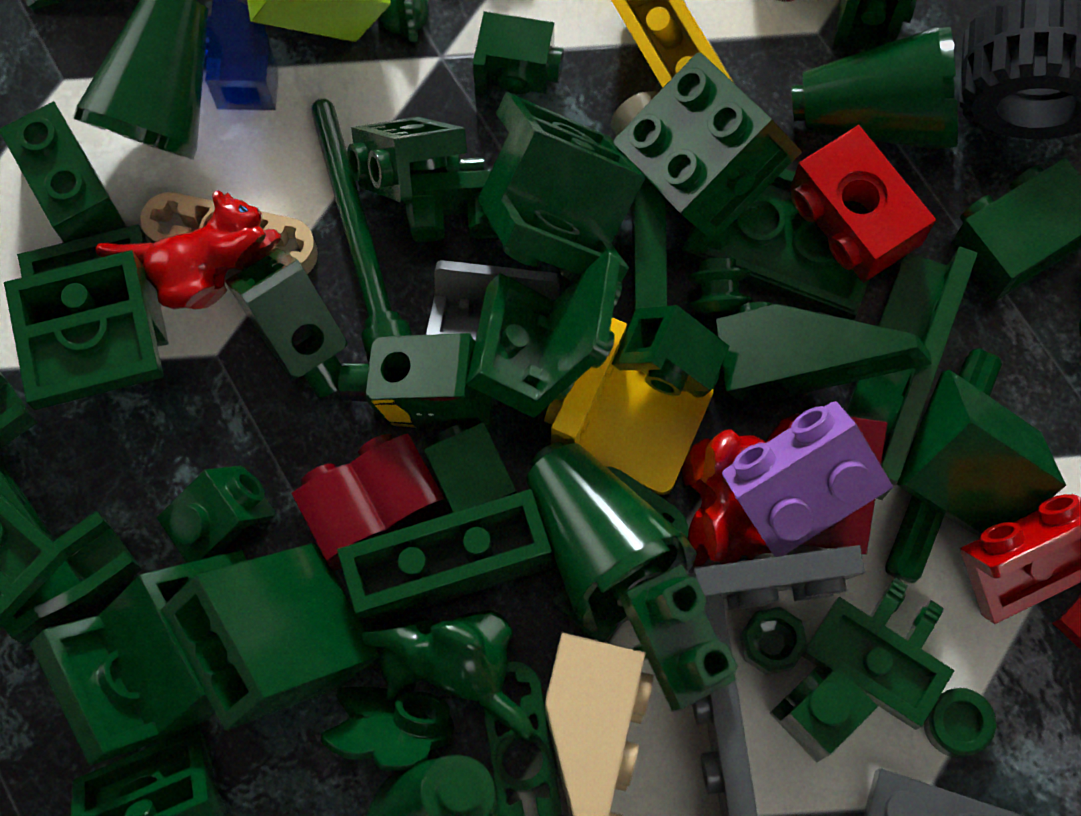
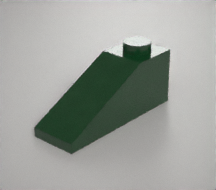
(797, 351)

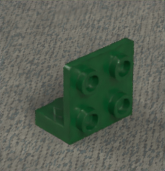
(706, 146)

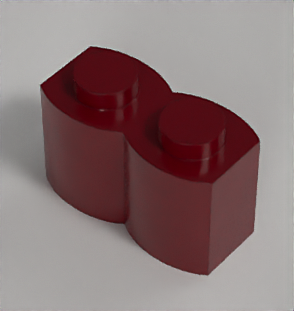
(369, 496)

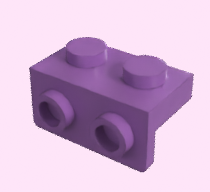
(806, 478)

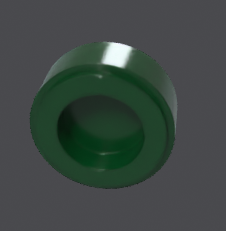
(960, 723)

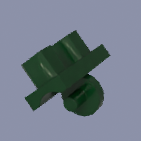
(447, 192)
(678, 637)

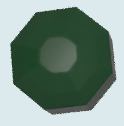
(773, 640)

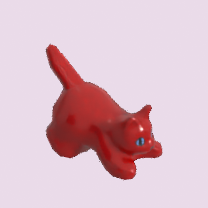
(193, 266)
(721, 524)

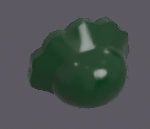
(405, 17)

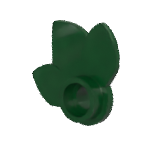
(391, 731)

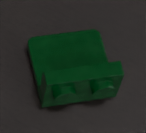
(538, 347)

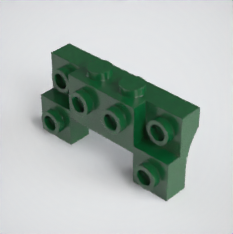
(96, 553)

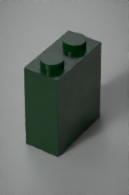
(268, 633)

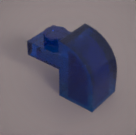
(239, 59)

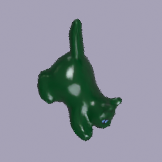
(456, 656)

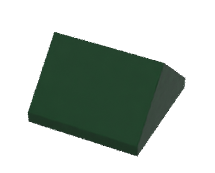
(978, 459)

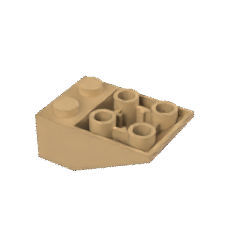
(588, 715)

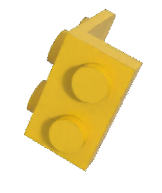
(628, 421)

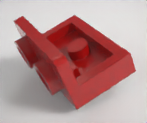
(1026, 559)

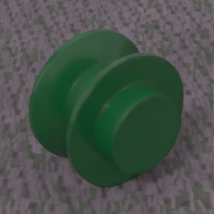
(719, 287)

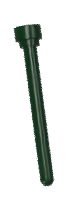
(381, 318)

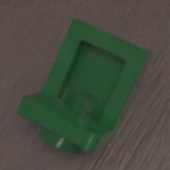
(215, 511)

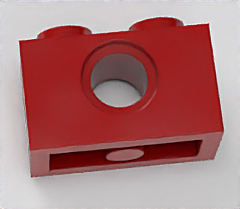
(859, 172)

